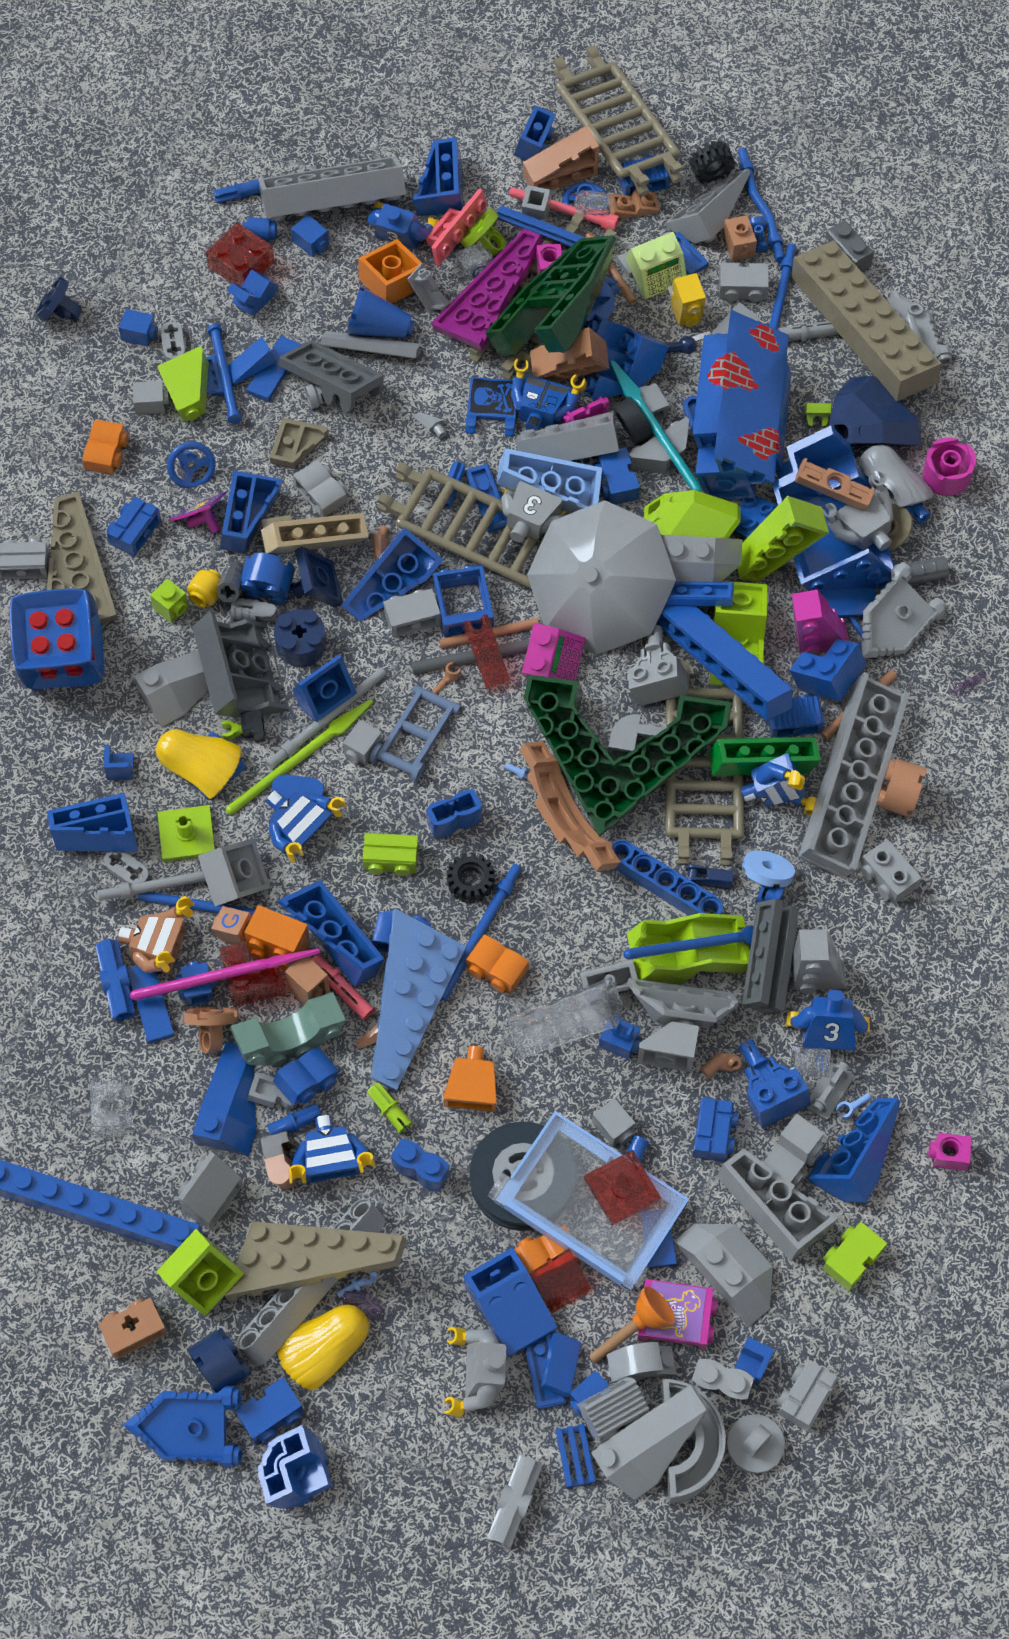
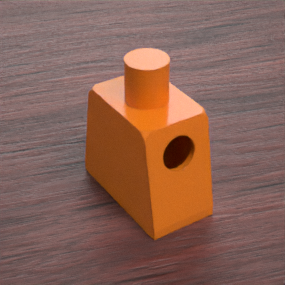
(471, 1082)

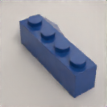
(335, 931)

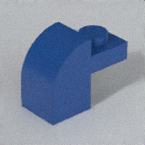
(254, 292)

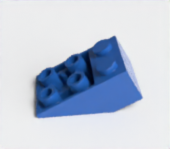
(509, 1301)

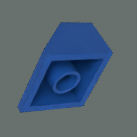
(325, 689)

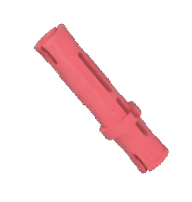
(363, 1008)

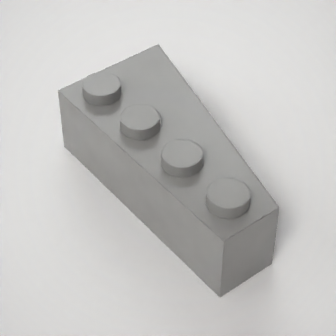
(779, 1208)

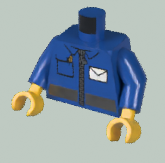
(543, 401)

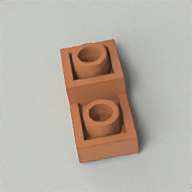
(634, 205)

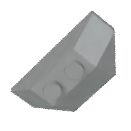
(702, 557)
(677, 1002)
(730, 1266)

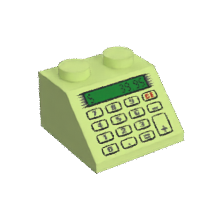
(656, 264)

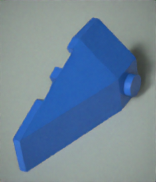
(395, 572)
(226, 1115)
(857, 1163)

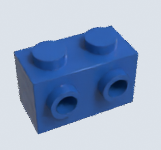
(535, 133)

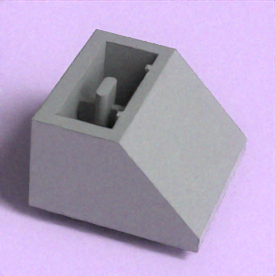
(209, 1191)

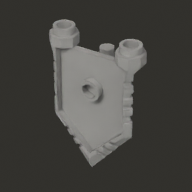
(922, 324)
(897, 616)

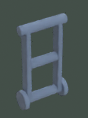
(380, 751)

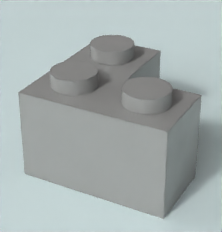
(796, 1148)

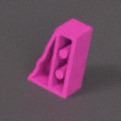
(816, 623)

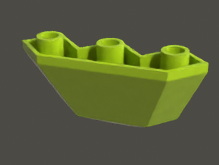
(693, 514)

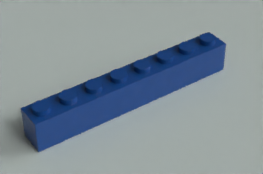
(727, 660)
(94, 1207)

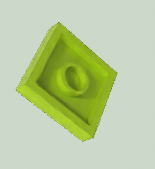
(185, 833)

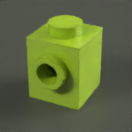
(169, 600)

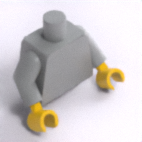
(483, 1370)

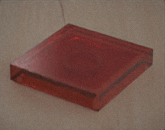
(622, 1188)

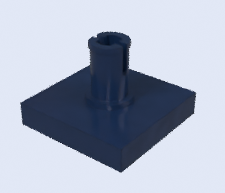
(317, 578)

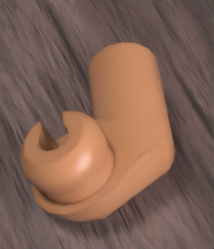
(721, 1062)

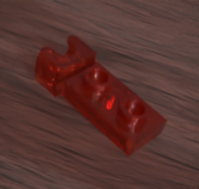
(486, 653)

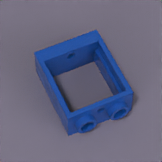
(461, 577)

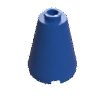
(378, 317)

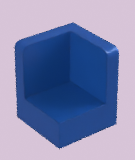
(118, 765)
(754, 1359)

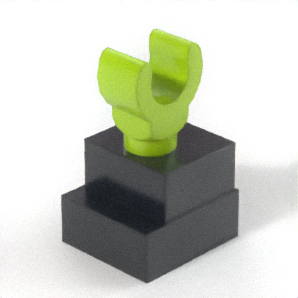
(251, 727)

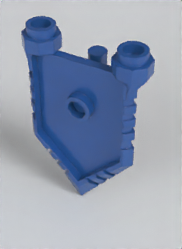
(189, 1426)

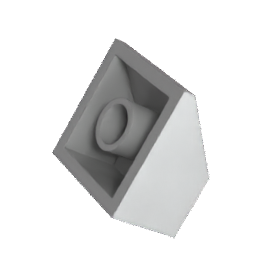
(234, 871)
(670, 1046)

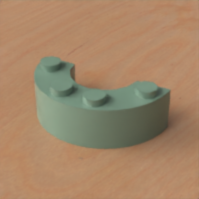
(292, 1036)

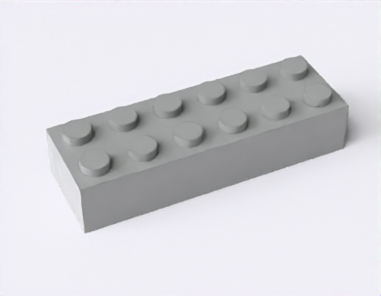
(332, 187)

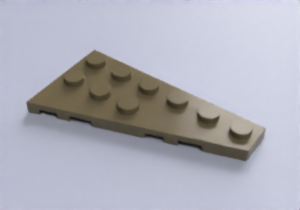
(75, 556)
(305, 1255)

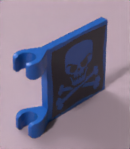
(492, 401)

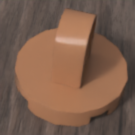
(210, 1025)

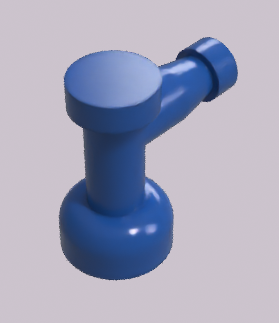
(758, 225)

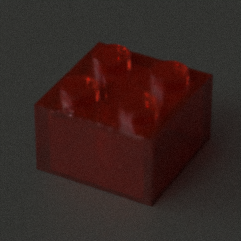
(238, 254)

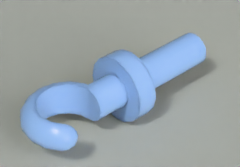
(521, 772)
(357, 1284)

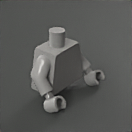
(866, 526)

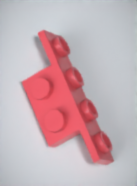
(454, 226)

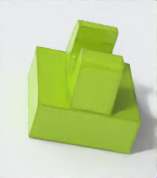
(817, 410)

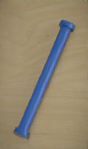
(233, 415)

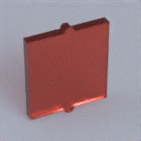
(560, 1281)

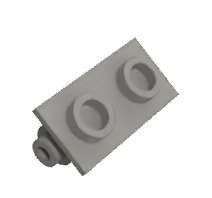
(427, 290)
(830, 1090)

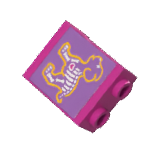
(692, 1314)

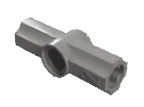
(514, 1502)

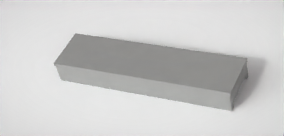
(853, 777)

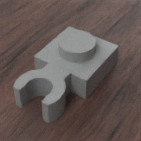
(266, 1092)

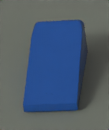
(251, 361)

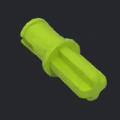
(389, 1107)

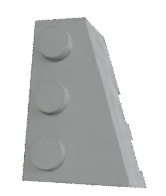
(816, 962)

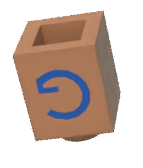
(231, 925)

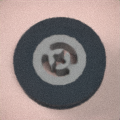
(494, 1157)

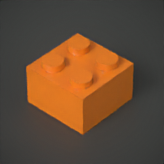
(387, 270)
(275, 935)

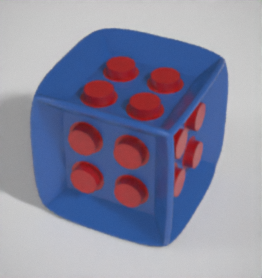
(56, 638)

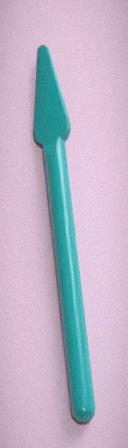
(631, 390)

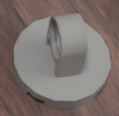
(755, 1444)

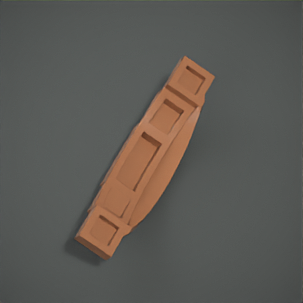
(561, 811)

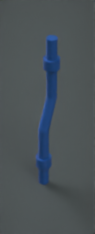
(775, 239)

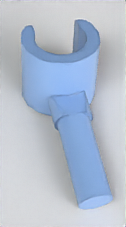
(853, 1105)

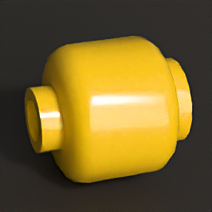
(203, 588)

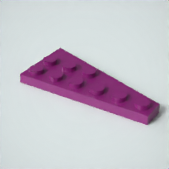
(489, 293)

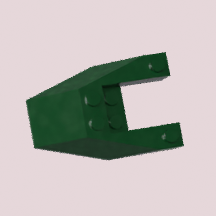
(555, 300)

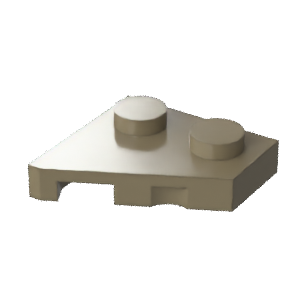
(295, 442)

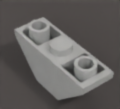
(653, 456)

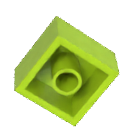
(200, 1272)

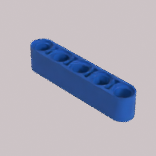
(660, 872)

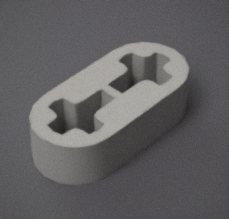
(168, 343)
(130, 864)

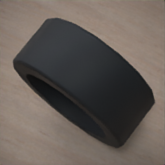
(633, 421)

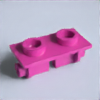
(595, 408)

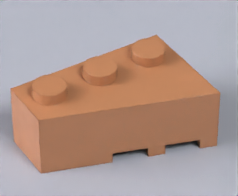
(564, 162)
(584, 358)

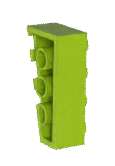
(781, 537)

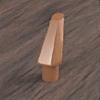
(379, 541)
(368, 1039)

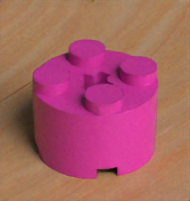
(949, 466)

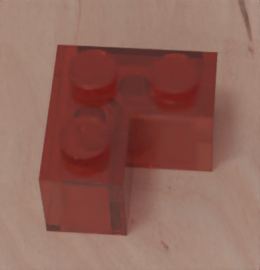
(254, 985)

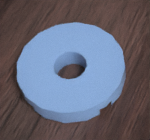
(768, 868)

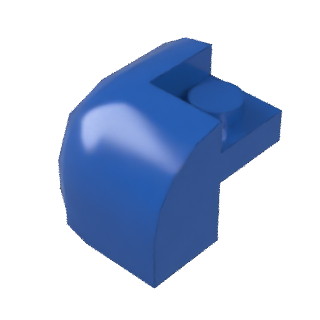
(294, 1469)

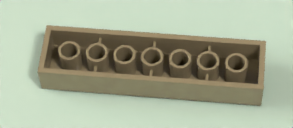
(866, 320)

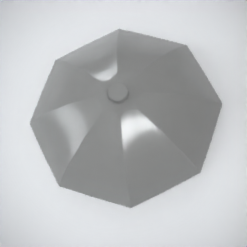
(602, 576)

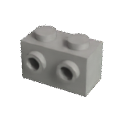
(890, 872)

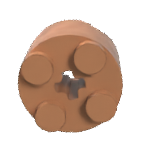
(902, 787)

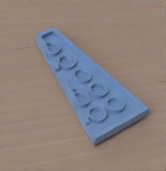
(413, 985)

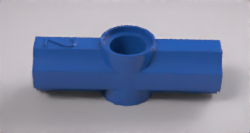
(115, 980)

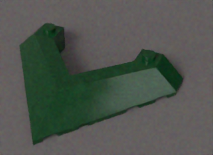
(615, 787)

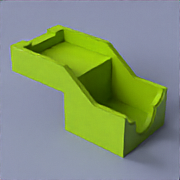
(744, 619)
(681, 966)

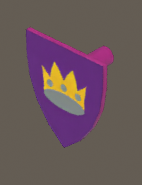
(205, 516)

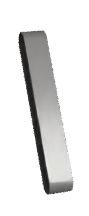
(291, 1306)

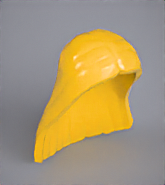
(199, 759)
(323, 1345)

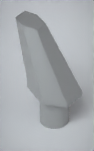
(432, 423)

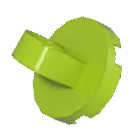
(483, 232)

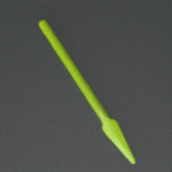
(336, 728)

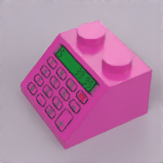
(553, 653)

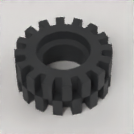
(712, 162)
(470, 863)

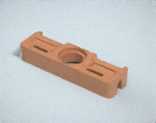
(849, 493)

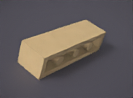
(314, 533)

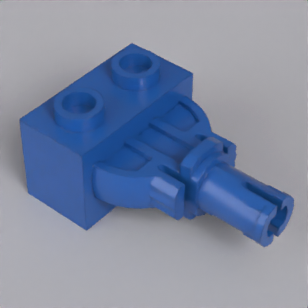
(772, 1088)

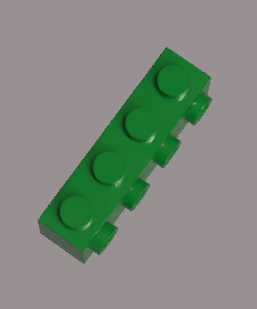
(742, 755)

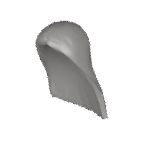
(901, 480)

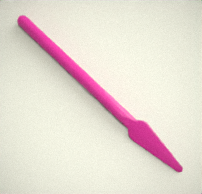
(219, 974)

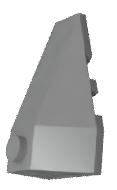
(708, 216)
(172, 687)
(645, 1449)

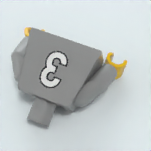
(530, 511)

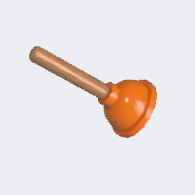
(651, 1312)

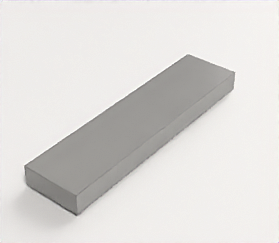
(370, 344)

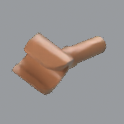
(449, 676)

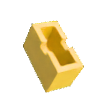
(688, 300)

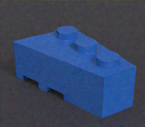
(442, 180)
(248, 503)
(94, 826)

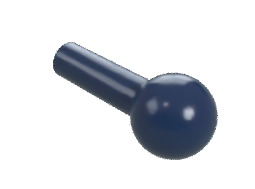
(686, 345)

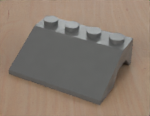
(238, 667)

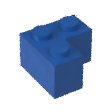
(831, 674)

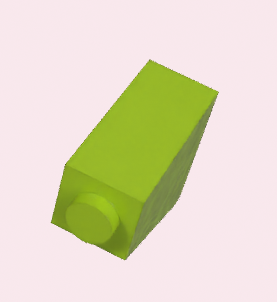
(187, 382)

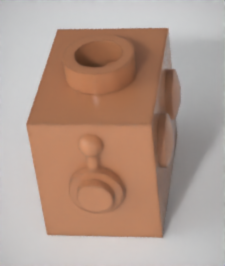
(739, 238)

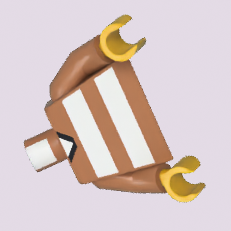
(158, 938)

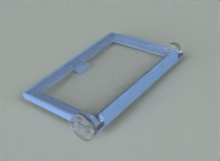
(556, 1201)

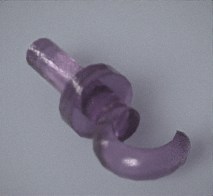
(969, 682)

